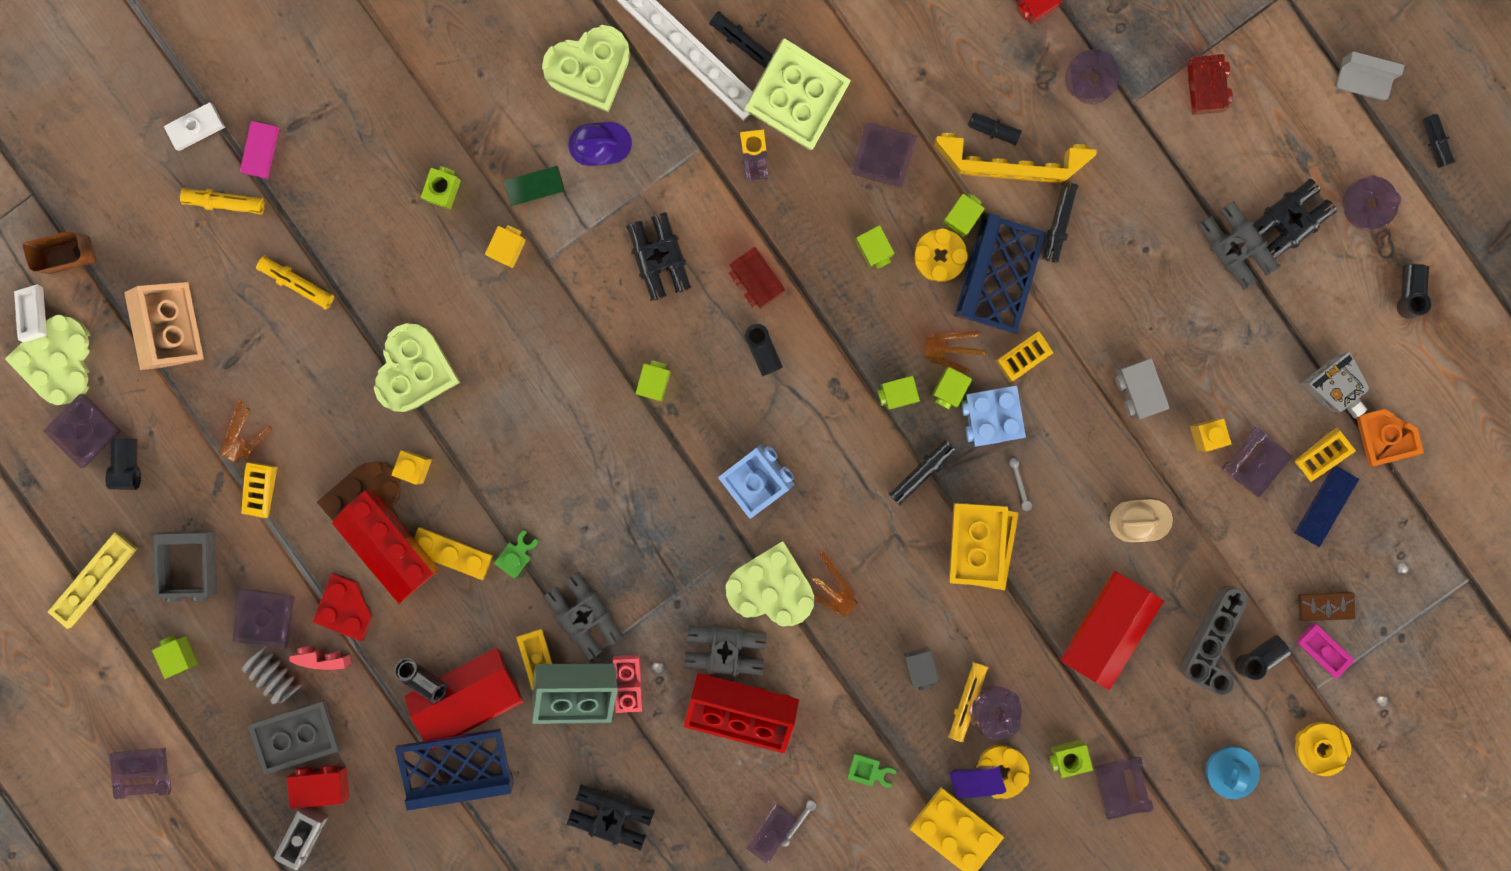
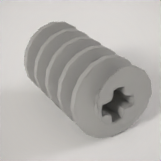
(270, 677)

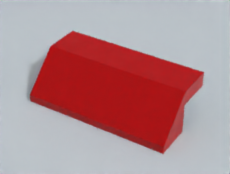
(1111, 630)
(473, 696)

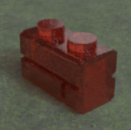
(1209, 84)
(756, 278)

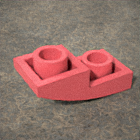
(315, 659)
(628, 683)

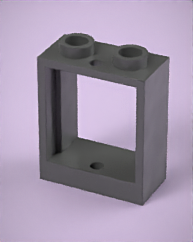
(162, 565)

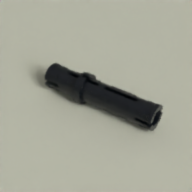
(736, 35)
(1057, 233)
(922, 472)

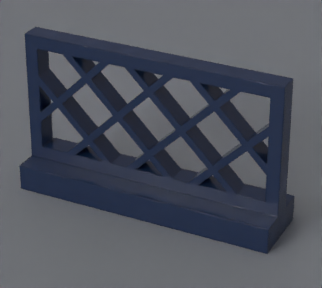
(978, 268)
(464, 788)

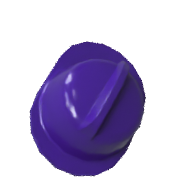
(600, 143)

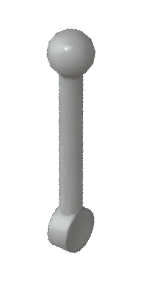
(1025, 505)
(810, 806)

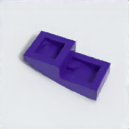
(978, 782)

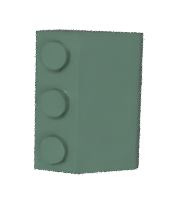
(573, 693)

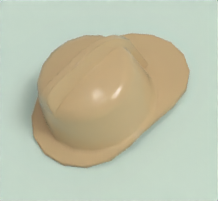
(1141, 520)

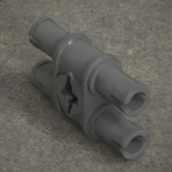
(1242, 232)
(580, 630)
(716, 638)

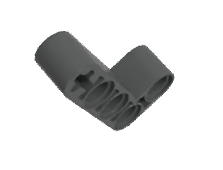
(1219, 639)

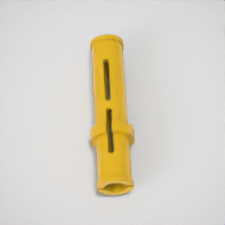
(210, 199)
(286, 277)
(977, 671)

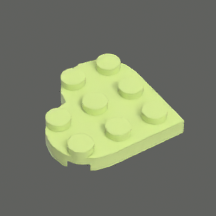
(589, 67)
(56, 361)
(413, 370)
(773, 587)

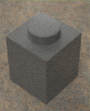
(921, 668)

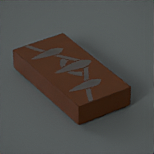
(1326, 606)

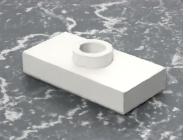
(194, 126)

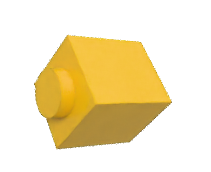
(506, 245)
(1210, 435)
(411, 467)

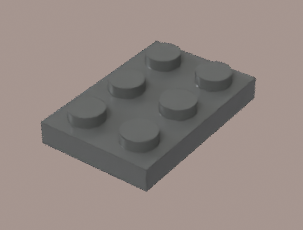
(294, 737)

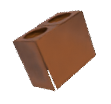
(38, 258)

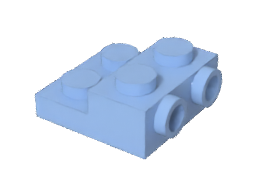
(993, 416)
(757, 480)

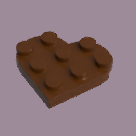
(364, 477)

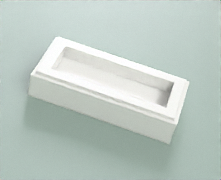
(30, 313)

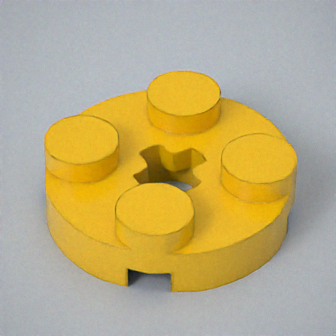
(942, 240)
(1336, 755)
(1018, 773)

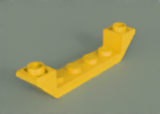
(952, 148)

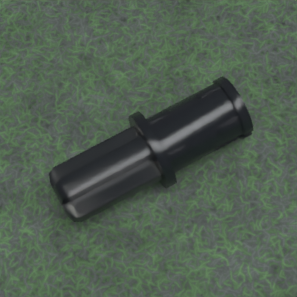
(994, 128)
(1438, 140)

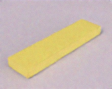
(92, 580)

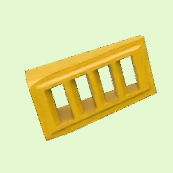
(1006, 368)
(1327, 440)
(269, 482)

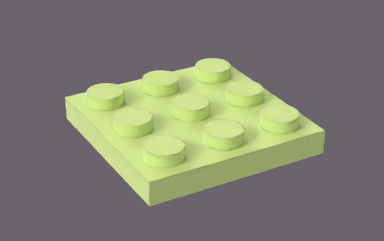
(797, 94)

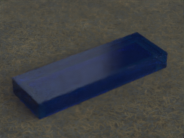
(1326, 506)

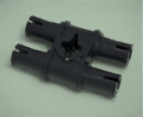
(1304, 222)
(645, 251)
(623, 809)

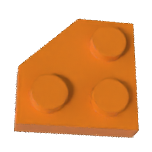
(1387, 437)

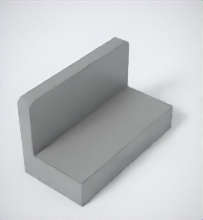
(1368, 75)

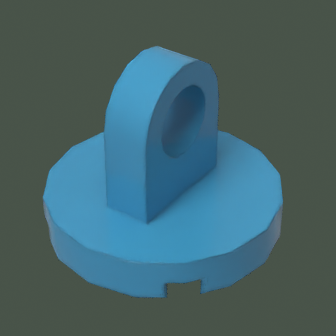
(1232, 772)

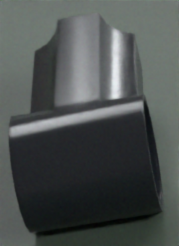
(1415, 288)
(763, 352)
(123, 472)
(1264, 657)
(421, 680)

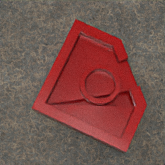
(344, 608)

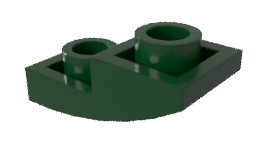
(534, 186)

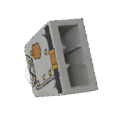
(1338, 385)

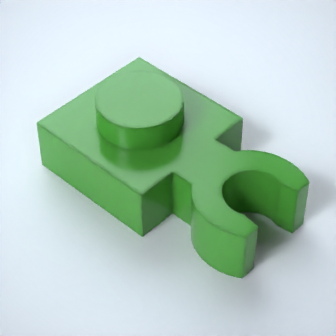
(514, 557)
(866, 770)

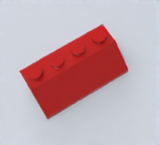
(385, 545)
(741, 713)

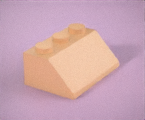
(163, 325)

